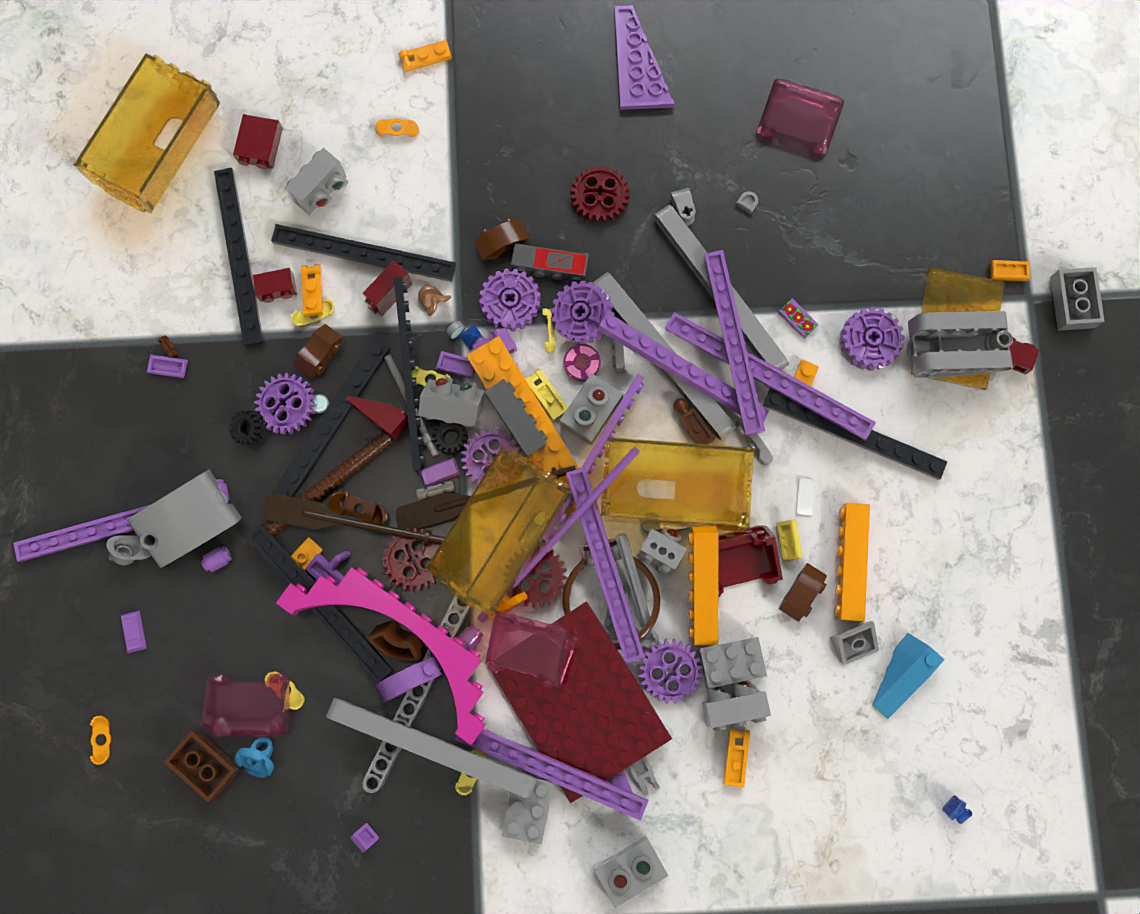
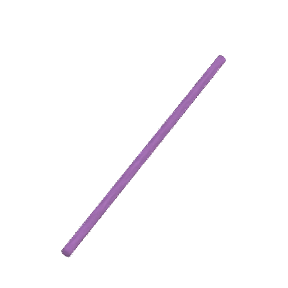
(573, 518)

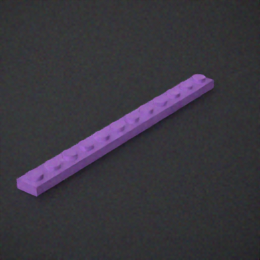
(775, 378)

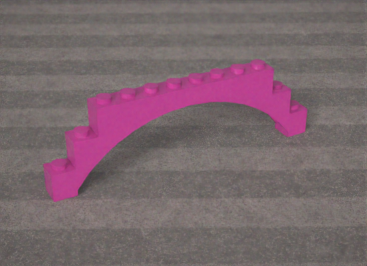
(362, 592)

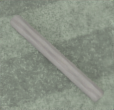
(633, 578)

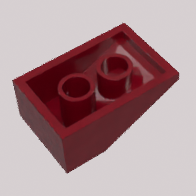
(384, 416)

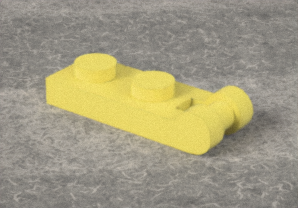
(547, 395)

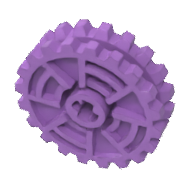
(511, 286)
(574, 301)
(861, 348)

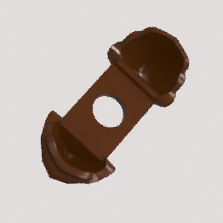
(343, 503)

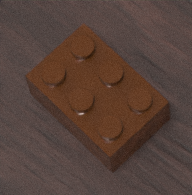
(202, 765)

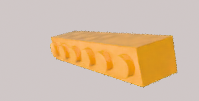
(853, 562)
(704, 585)

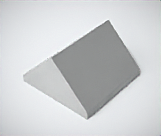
(856, 642)

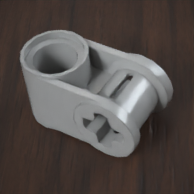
(683, 204)

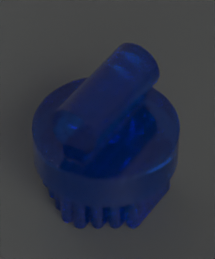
(956, 809)

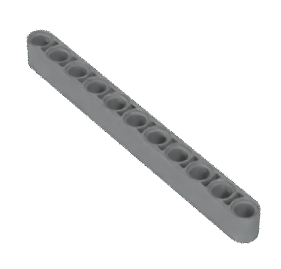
(693, 254)
(630, 314)
(410, 697)
(432, 748)

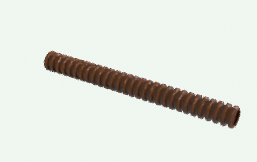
(338, 475)

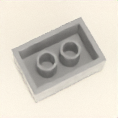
(1077, 298)
(732, 662)
(527, 817)

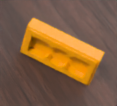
(1010, 270)
(306, 552)
(509, 604)

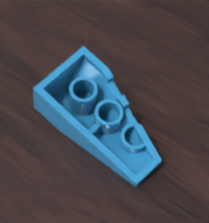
(908, 669)

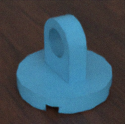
(255, 761)

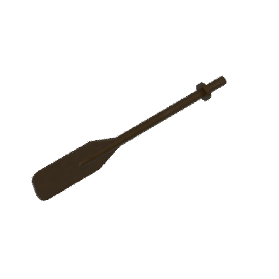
(441, 507)
(318, 516)

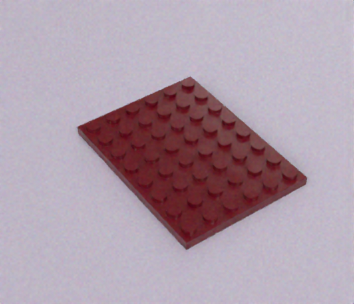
(597, 714)

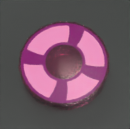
(581, 362)

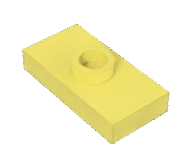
(789, 540)

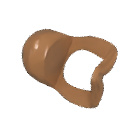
(430, 297)

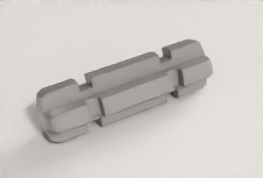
(435, 490)

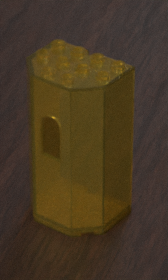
(122, 148)
(708, 479)
(498, 531)

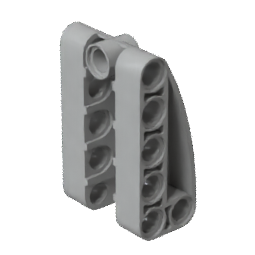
(959, 343)
(184, 519)

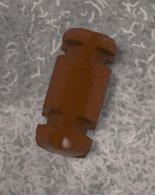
(167, 346)

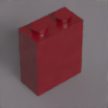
(257, 141)
(381, 292)

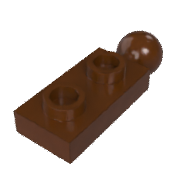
(693, 423)

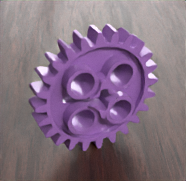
(275, 392)
(477, 468)
(685, 681)

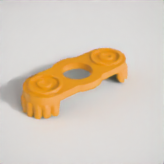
(409, 127)
(100, 753)

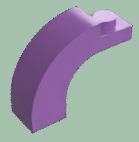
(407, 679)

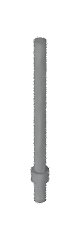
(426, 436)

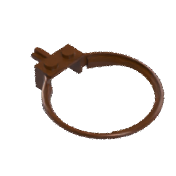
(587, 560)

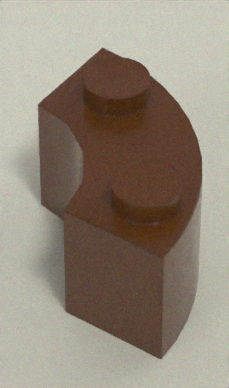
(501, 238)
(318, 351)
(803, 592)
(397, 642)

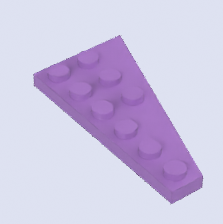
(638, 71)

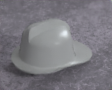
(126, 549)

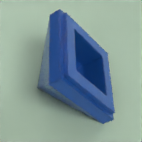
(470, 336)

